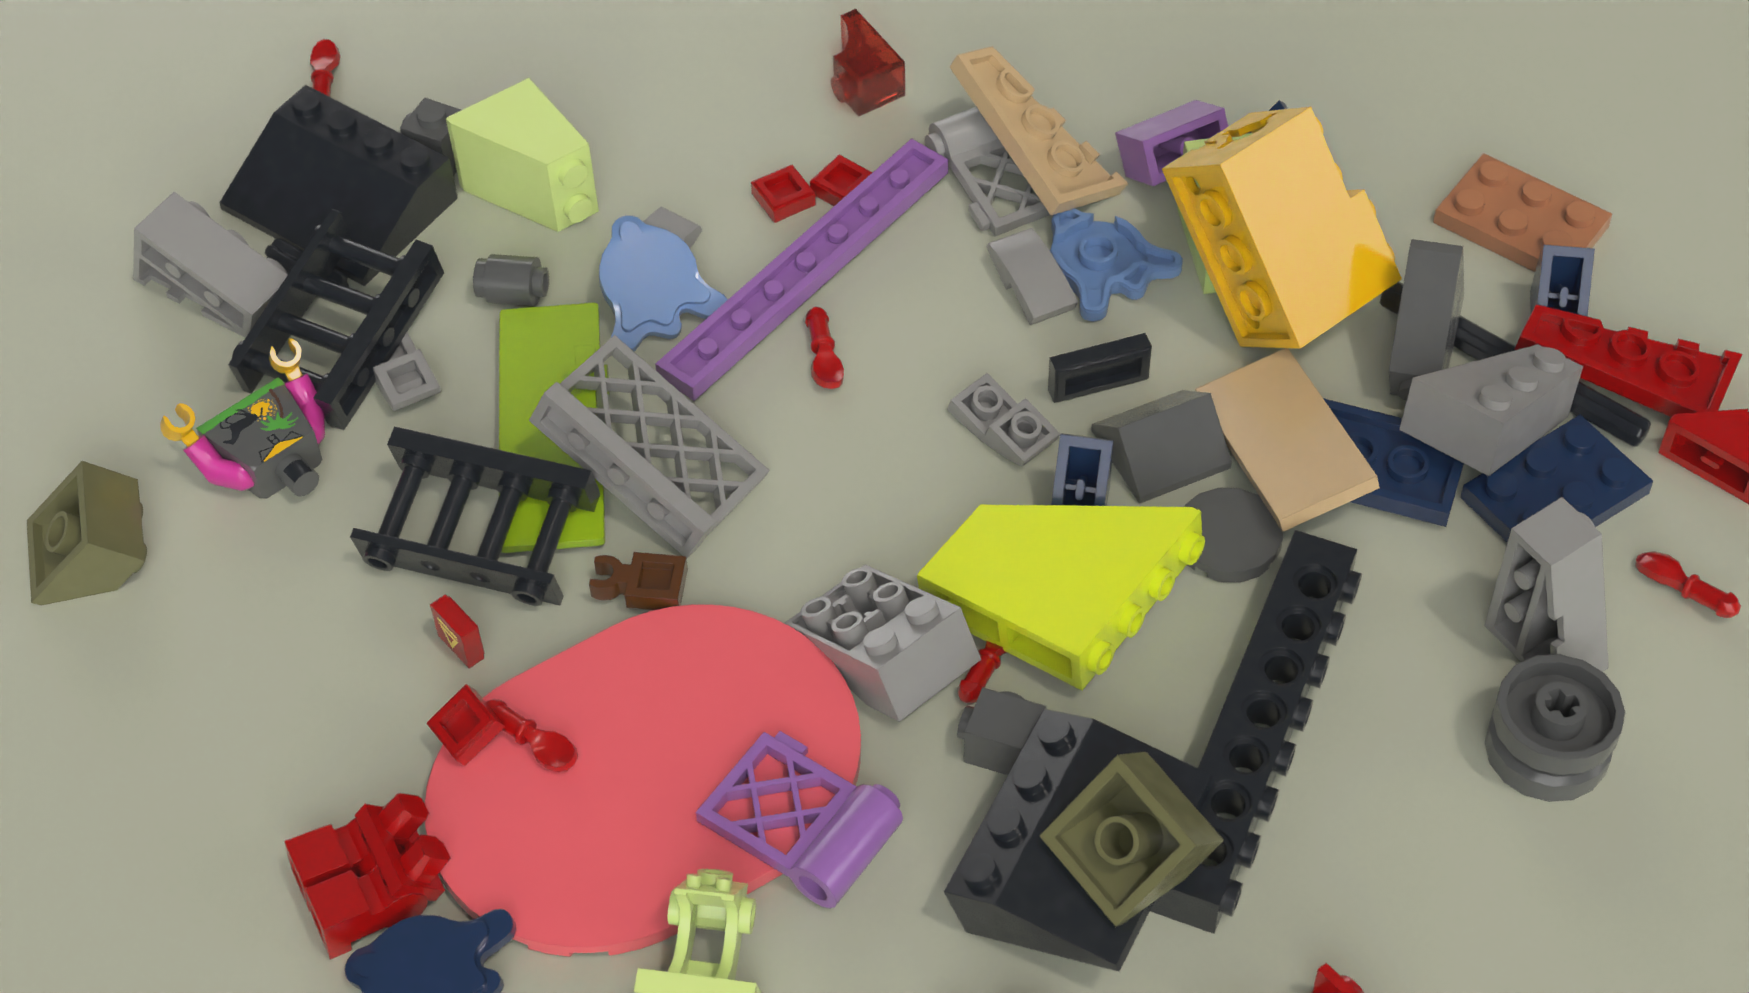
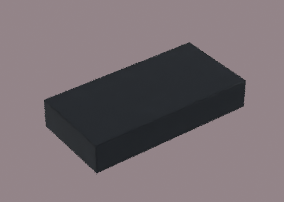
(1099, 367)

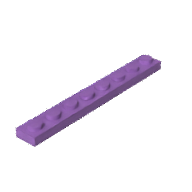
(801, 269)

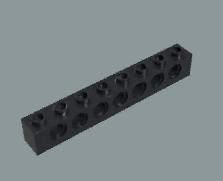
(1308, 570)

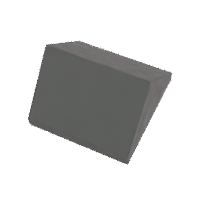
(1166, 443)

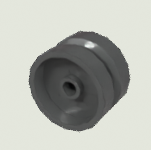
(1554, 727)

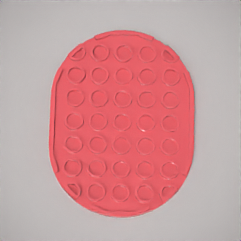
(656, 727)

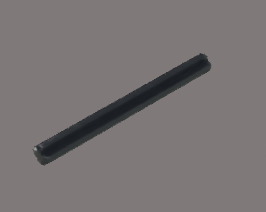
(1587, 402)

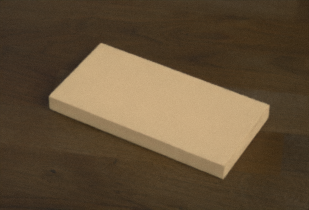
(1288, 440)

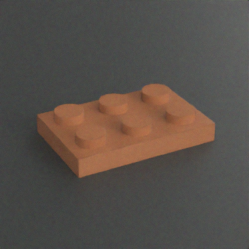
(1518, 213)

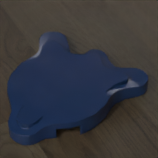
(433, 956)

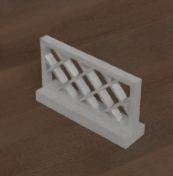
(626, 466)

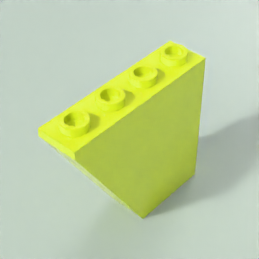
(1063, 578)

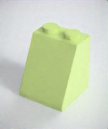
(524, 157)

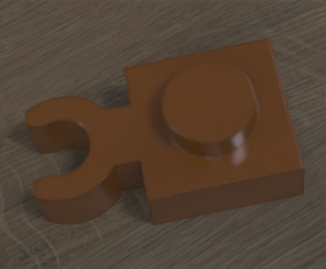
(647, 582)

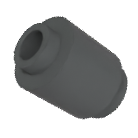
(510, 279)

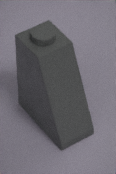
(1427, 313)

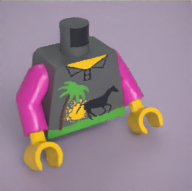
(262, 439)

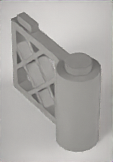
(968, 142)

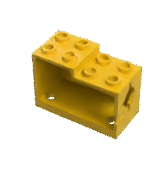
(1280, 229)

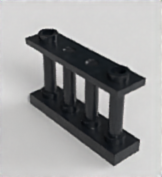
(375, 340)
(467, 468)

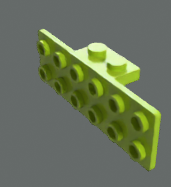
(534, 353)

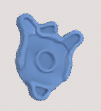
(1107, 260)
(651, 281)

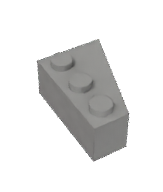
(204, 263)
(1492, 405)
(1552, 588)

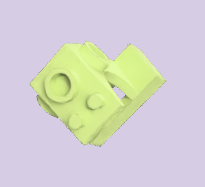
(711, 903)

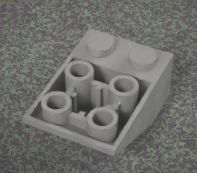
(889, 639)

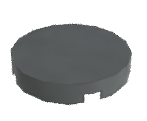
(1237, 533)

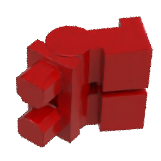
(368, 871)

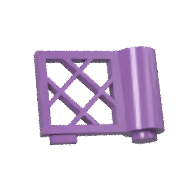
(841, 835)

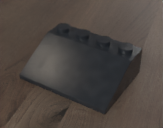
(333, 157)
(1009, 877)

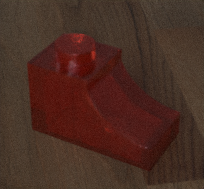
(867, 69)

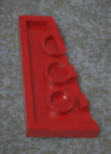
(1631, 365)

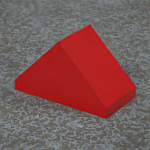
(1712, 447)

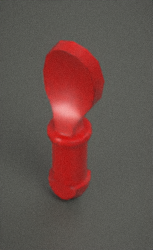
(323, 60)
(826, 366)
(1669, 572)
(980, 673)
(549, 747)

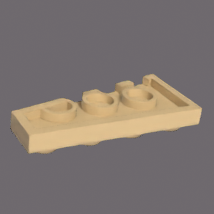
(1033, 134)

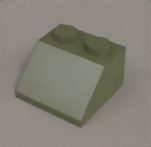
(85, 536)
(1130, 836)

